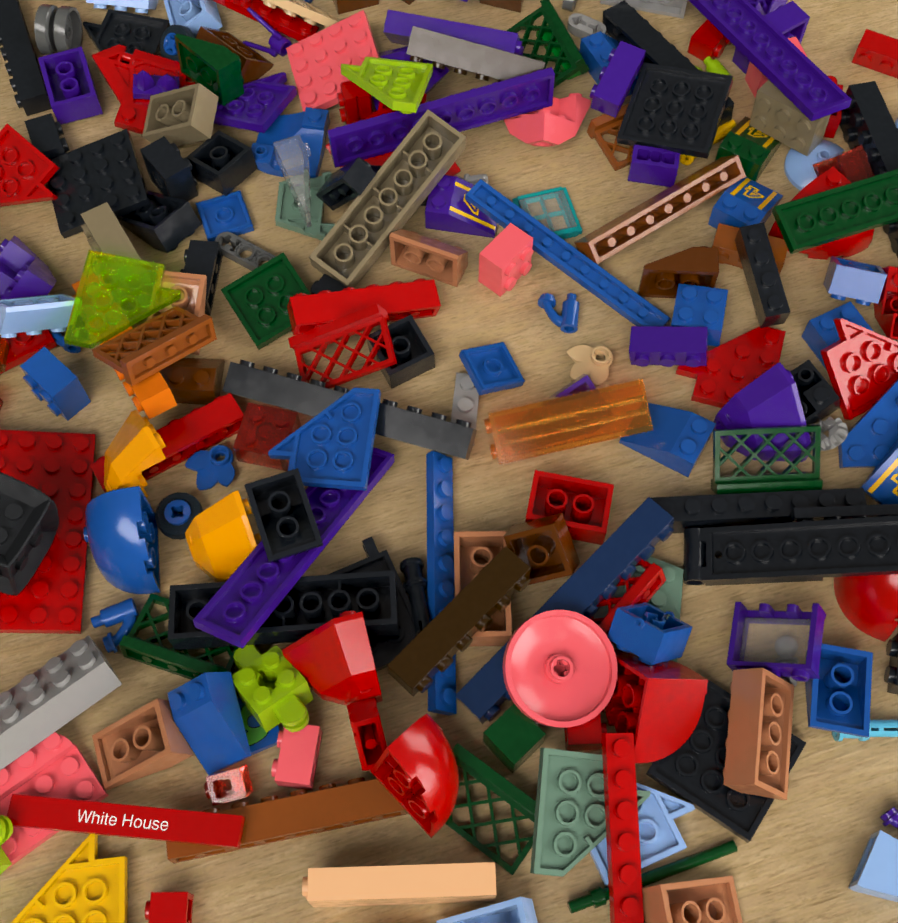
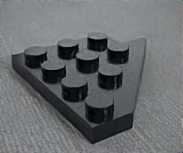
(127, 30)

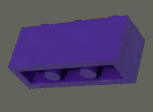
(617, 78)
(668, 346)

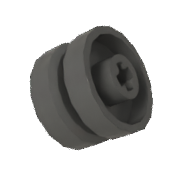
(57, 29)

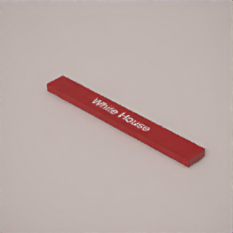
(126, 821)

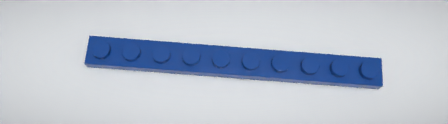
(567, 257)
(440, 568)

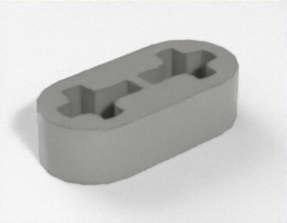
(583, 26)

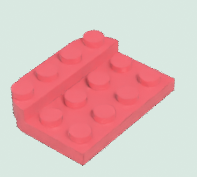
(47, 770)

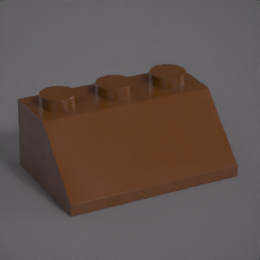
(252, 63)
(194, 380)

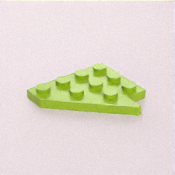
(391, 81)

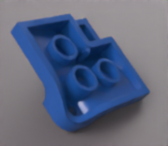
(311, 126)

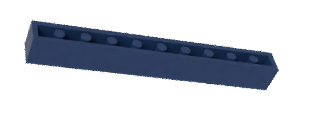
(579, 594)

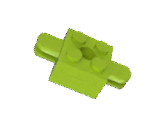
(271, 688)

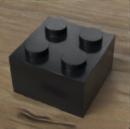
(222, 162)
(169, 170)
(411, 352)

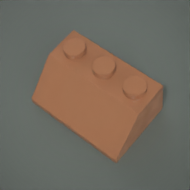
(428, 256)

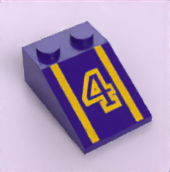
(450, 211)

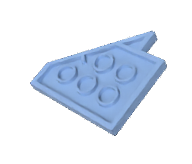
(657, 831)

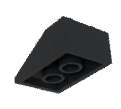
(162, 222)
(283, 515)

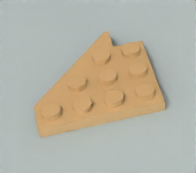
(305, 10)

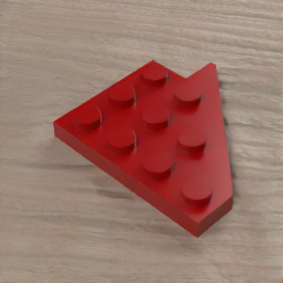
(734, 365)

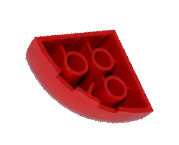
(843, 247)
(869, 603)
(655, 704)
(421, 774)

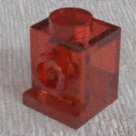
(218, 792)

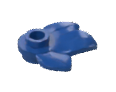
(209, 469)

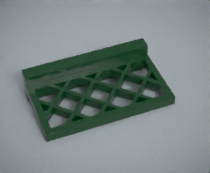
(559, 33)
(770, 481)
(168, 658)
(506, 792)

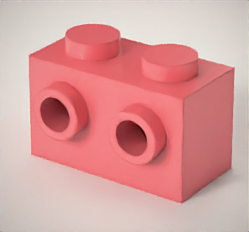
(297, 757)

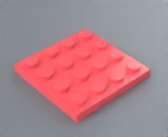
(319, 58)

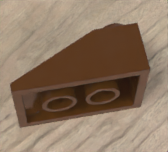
(691, 266)

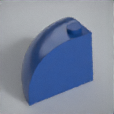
(124, 540)

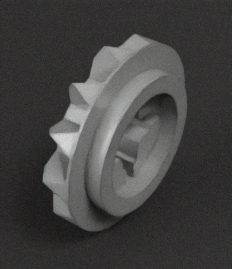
(837, 433)

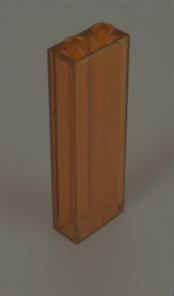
(569, 421)

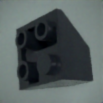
(815, 393)

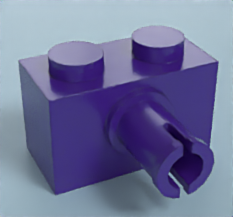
(653, 166)

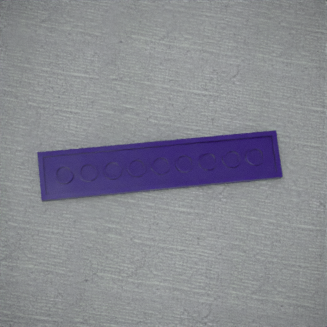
(775, 57)
(461, 111)
(260, 586)

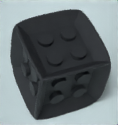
(26, 532)

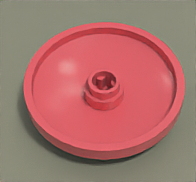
(560, 668)

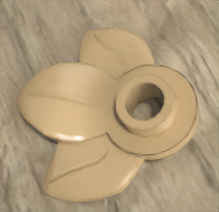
(587, 363)

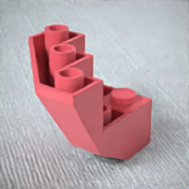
(550, 124)

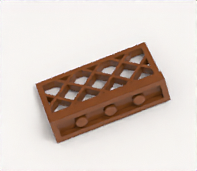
(607, 125)
(158, 353)

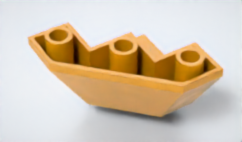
(131, 452)
(222, 537)

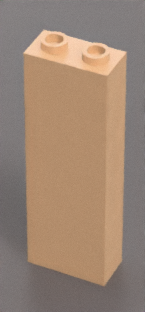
(400, 884)

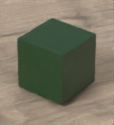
(513, 738)

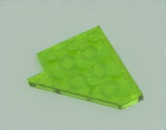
(115, 296)

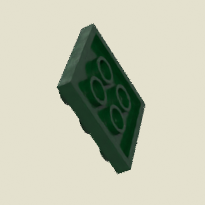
(263, 298)

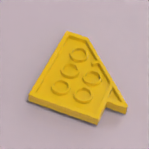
(82, 890)

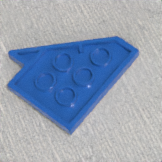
(872, 434)
(336, 443)

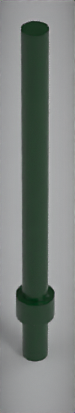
(598, 896)

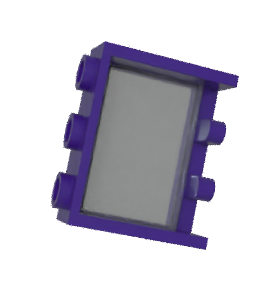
(779, 641)

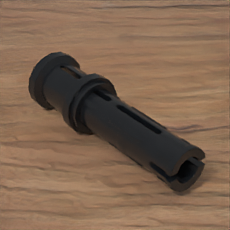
(415, 586)

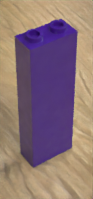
(399, 27)

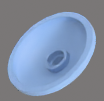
(800, 168)

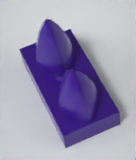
(147, 85)

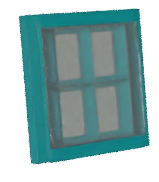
(552, 210)

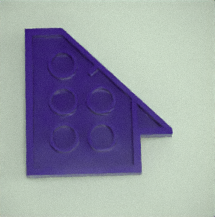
(259, 104)

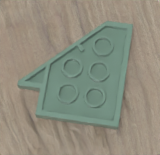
(568, 810)

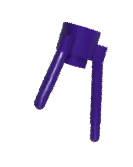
(277, 42)

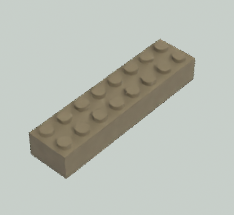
(389, 200)

